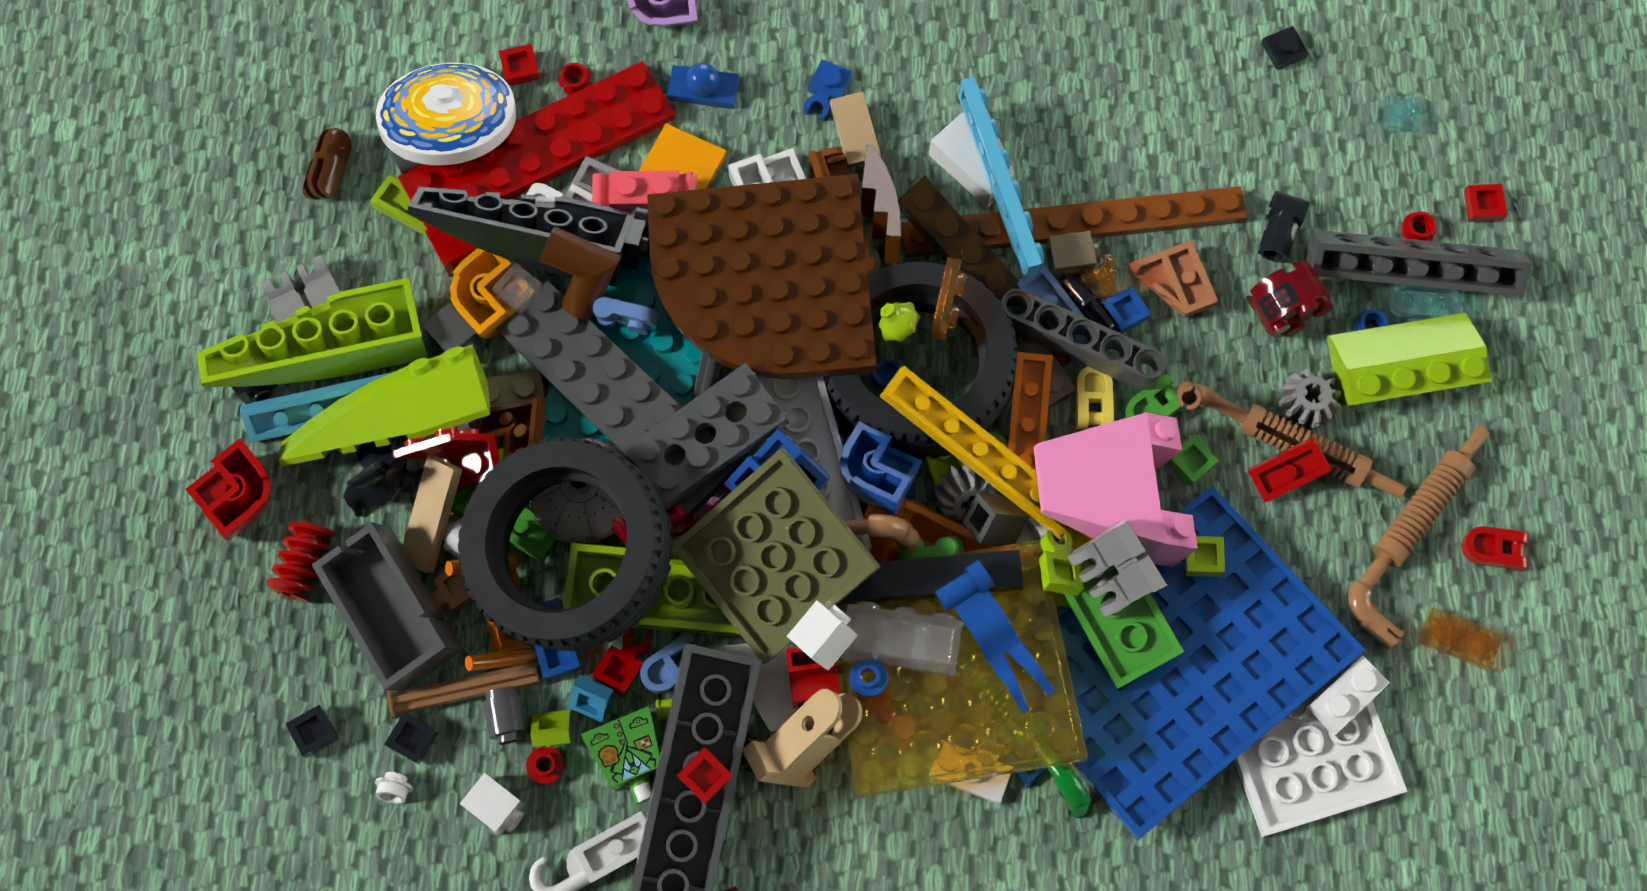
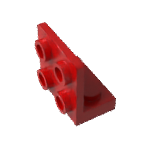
(465, 449)

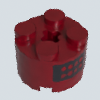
(1289, 299)

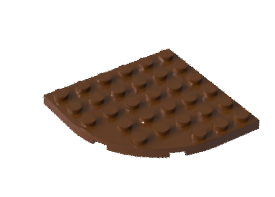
(767, 275)

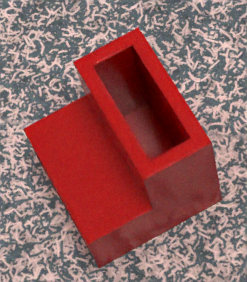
(808, 676)

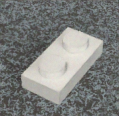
(1348, 695)

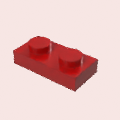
(1289, 469)

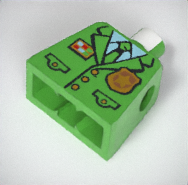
(627, 752)

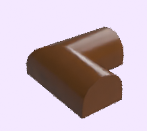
(587, 263)
(515, 424)

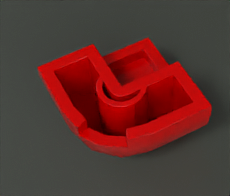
(232, 490)

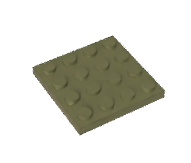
(774, 554)

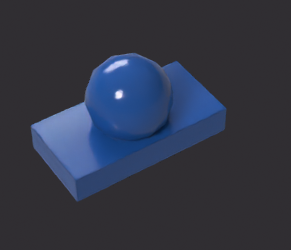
(703, 86)

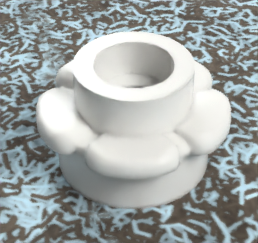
(392, 788)

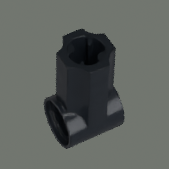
(1282, 225)

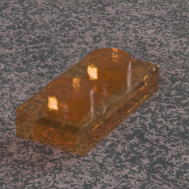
(947, 314)
(1460, 639)

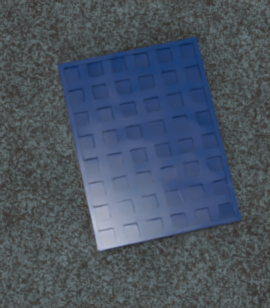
(1249, 660)

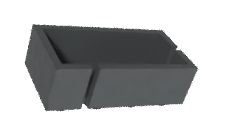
(387, 607)

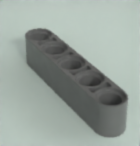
(1099, 337)

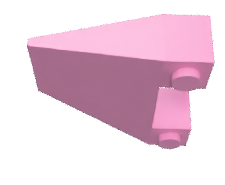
(1111, 475)

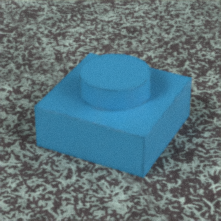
(591, 698)

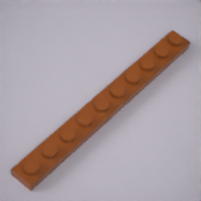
(1104, 218)

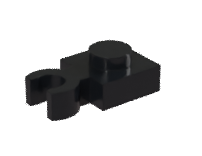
(636, 241)

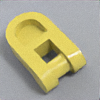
(1093, 388)

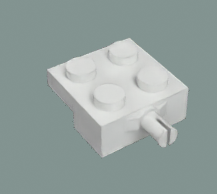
(775, 168)

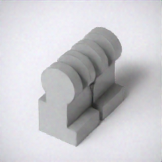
(287, 299)
(1135, 574)

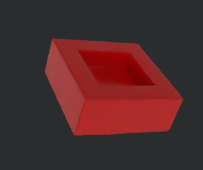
(519, 65)
(1485, 202)
(704, 775)

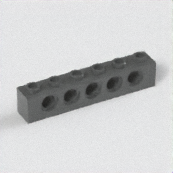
(1418, 262)

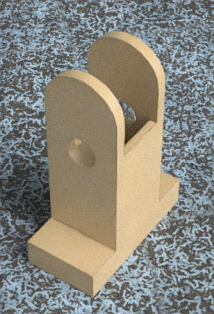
(803, 739)

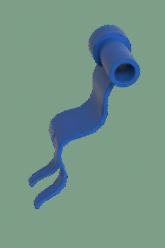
(991, 628)

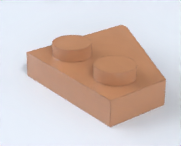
(1177, 279)

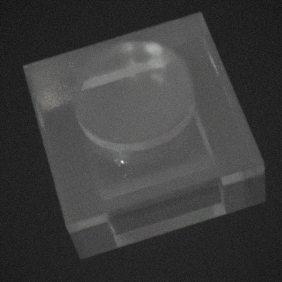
(517, 288)

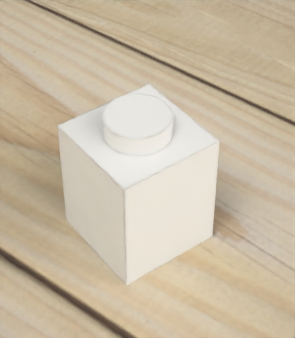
(823, 634)
(493, 805)

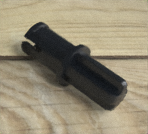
(1086, 301)

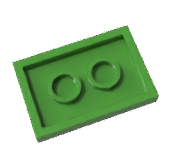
(1128, 640)

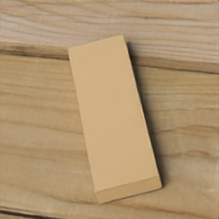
(431, 513)

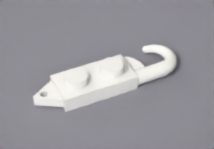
(596, 856)

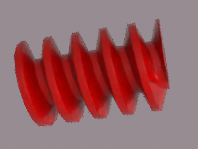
(299, 560)

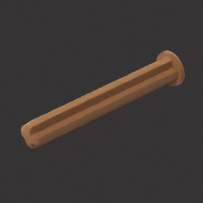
(460, 689)

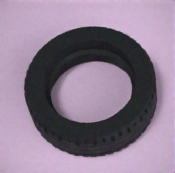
(978, 315)
(501, 500)

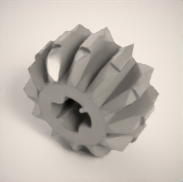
(1317, 410)
(958, 491)

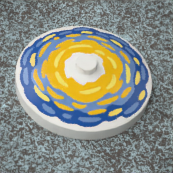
(446, 113)

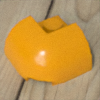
(473, 292)

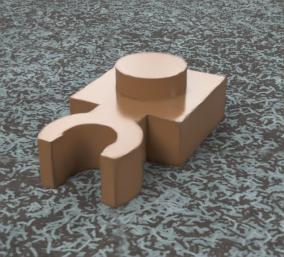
(450, 592)

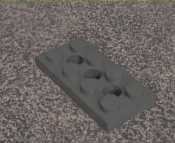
(704, 411)

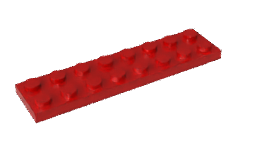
(556, 138)

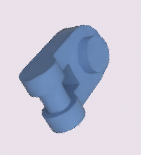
(636, 317)
(659, 670)

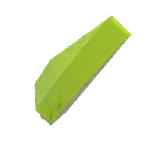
(338, 338)
(406, 402)

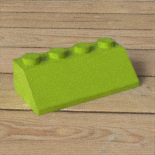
(1407, 359)

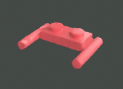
(631, 188)

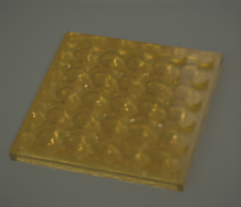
(967, 725)

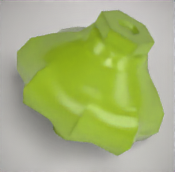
(898, 321)

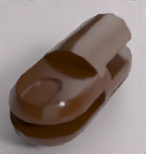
(327, 164)

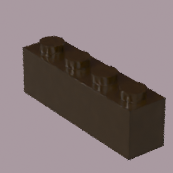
(954, 237)

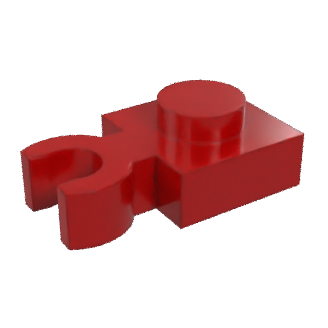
(620, 667)

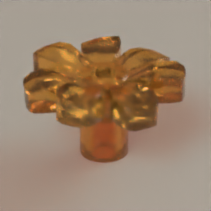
(1102, 276)

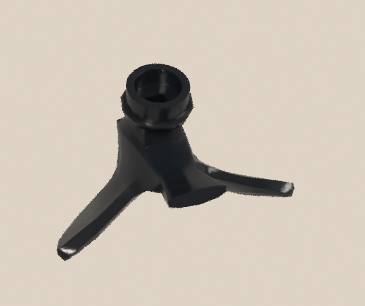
(380, 478)

